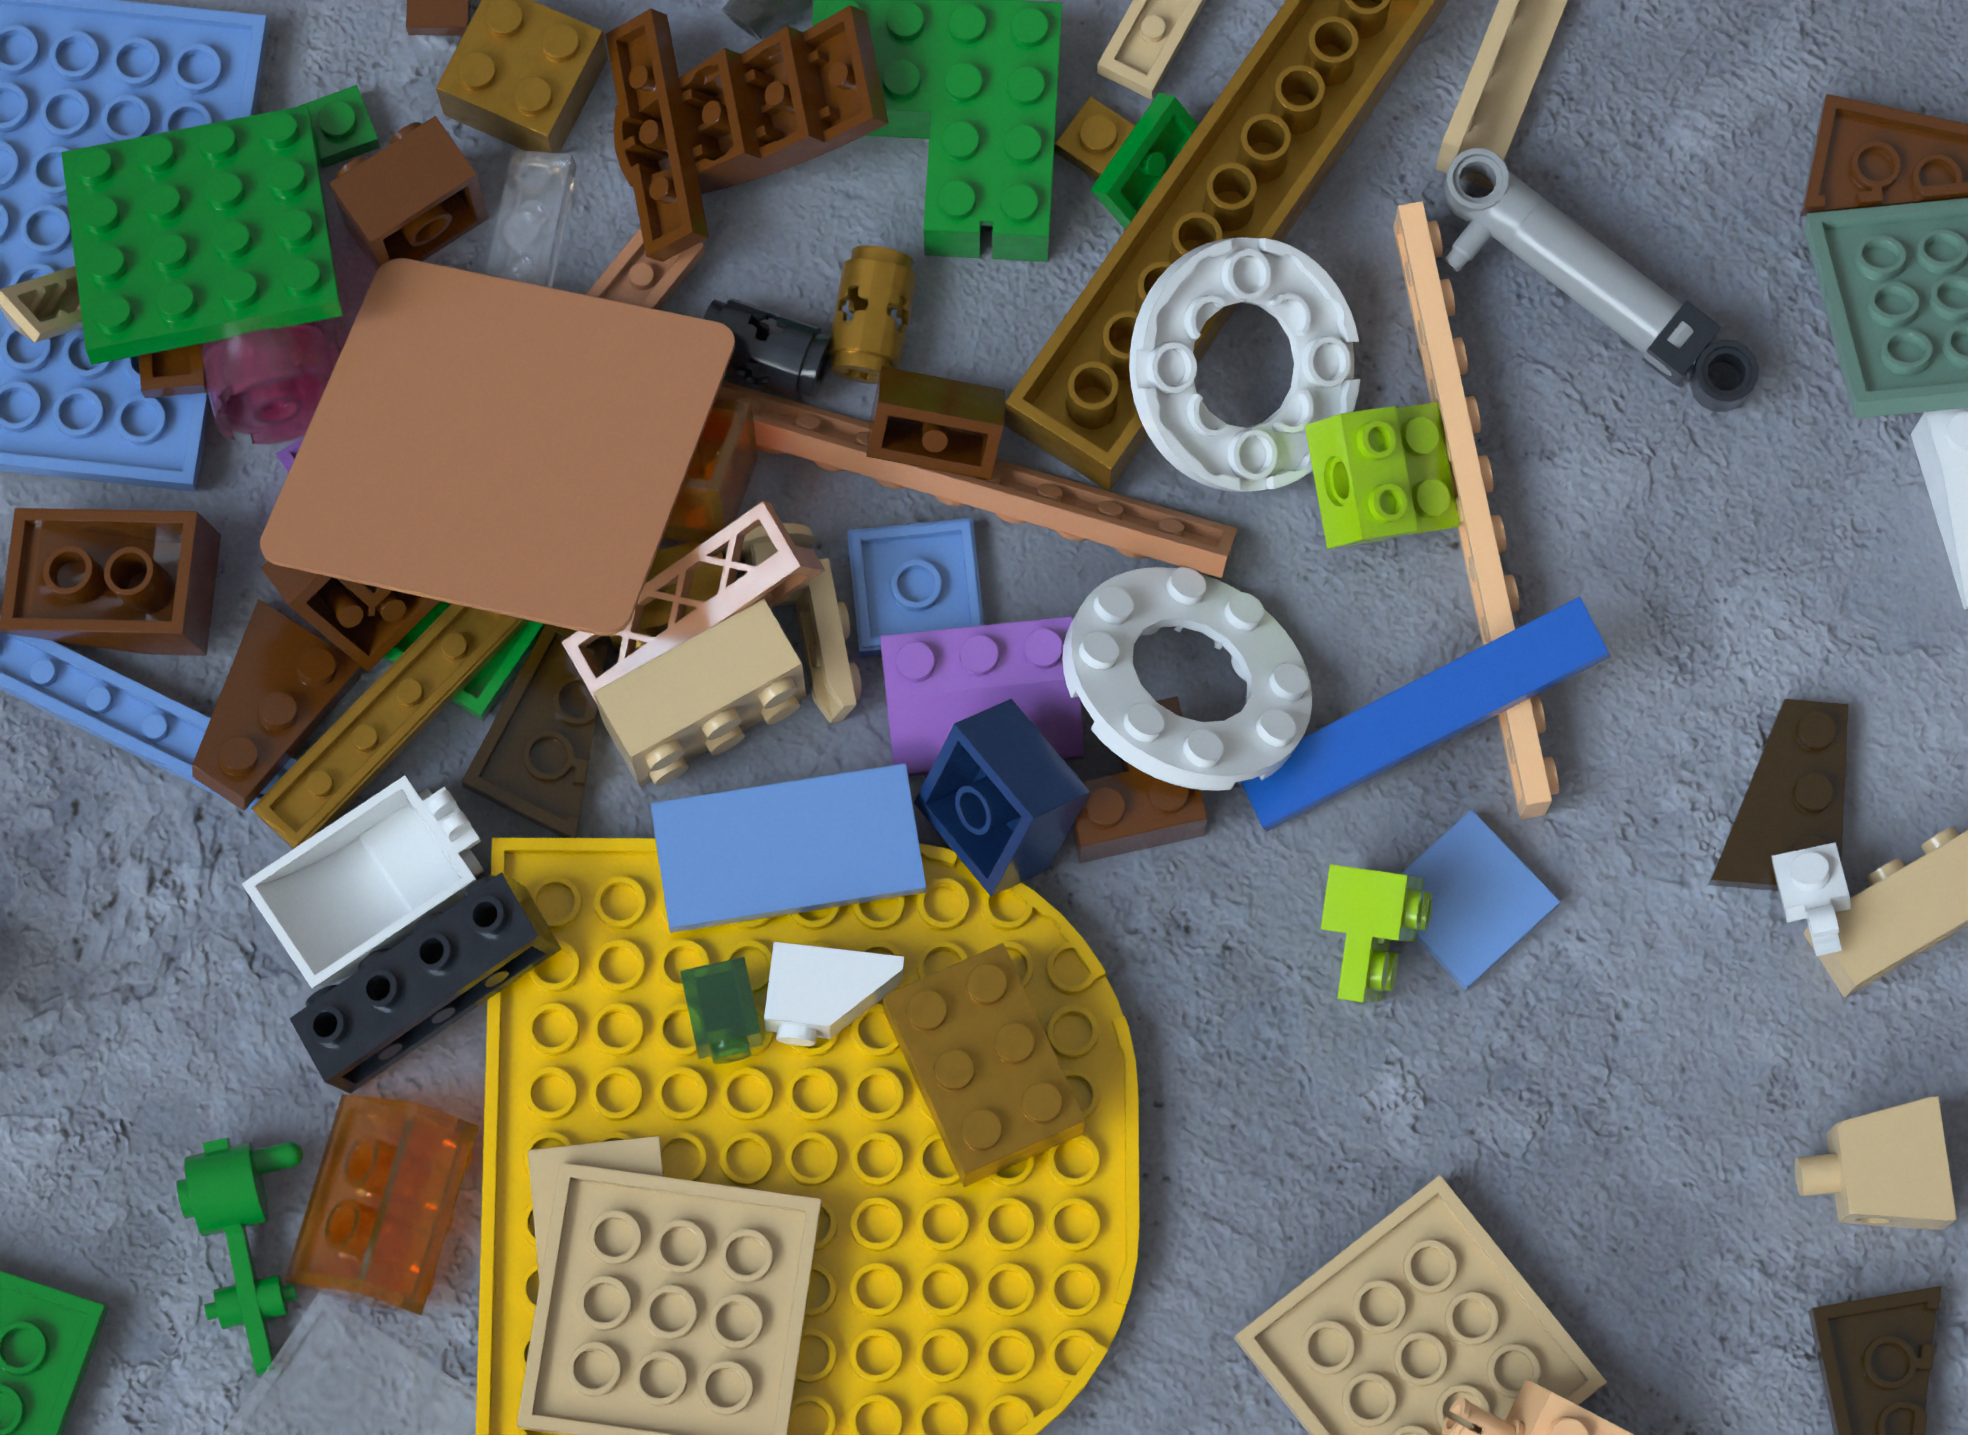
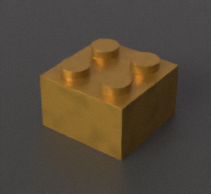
(522, 73)

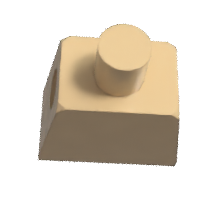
(1885, 1168)

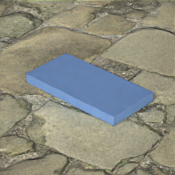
(788, 848)

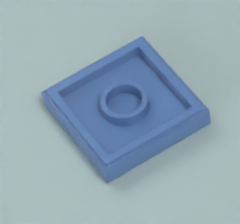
(914, 579)
(1480, 899)

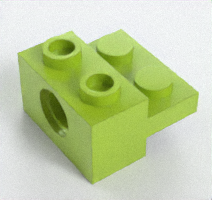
(1382, 474)
(1372, 911)

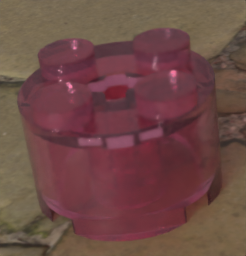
(267, 381)

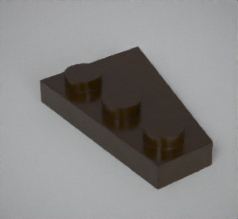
(541, 739)
(1792, 796)

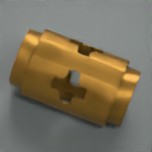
(874, 285)

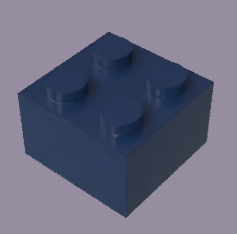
(1001, 797)

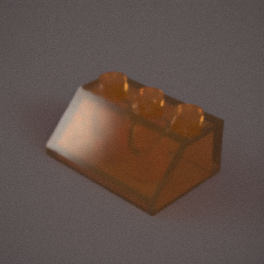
(382, 1203)

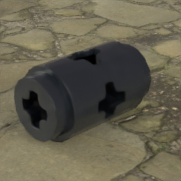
(791, 360)

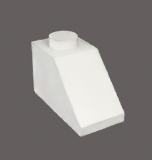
(824, 989)

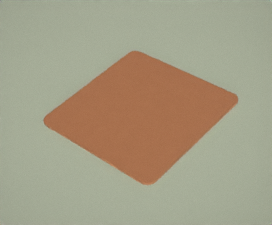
(500, 446)

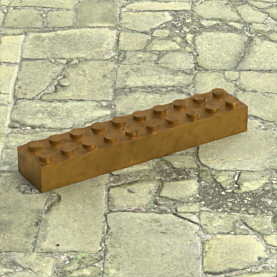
(1236, 177)

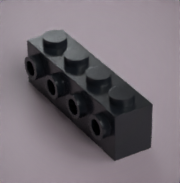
(424, 982)

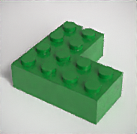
(985, 96)

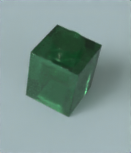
(722, 1010)

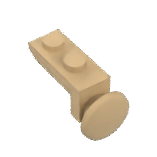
(822, 626)

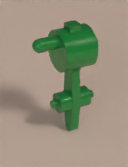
(227, 1195)

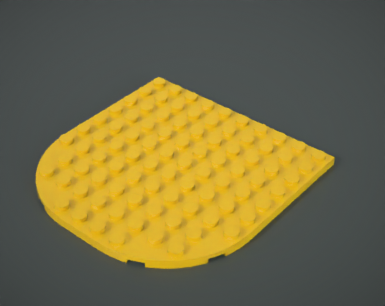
(923, 1293)

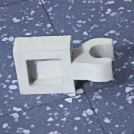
(1814, 889)

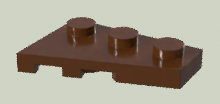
(269, 704)

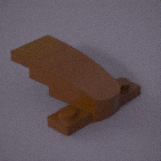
(733, 114)

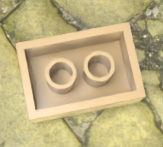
(702, 695)

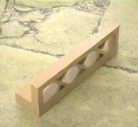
(1501, 81)

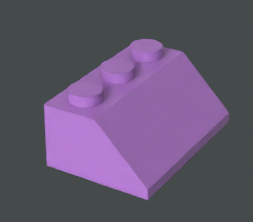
(965, 670)

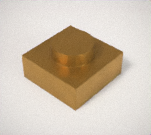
(1093, 138)

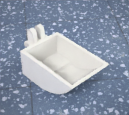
(367, 879)

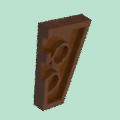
(1883, 158)

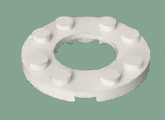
(1164, 365)
(1154, 738)

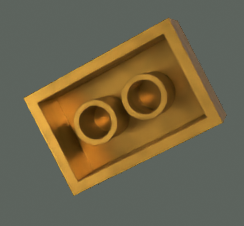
(983, 1064)

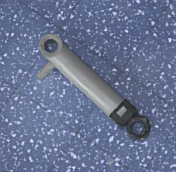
(1670, 334)

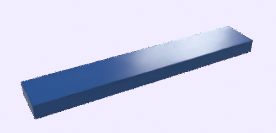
(1429, 712)

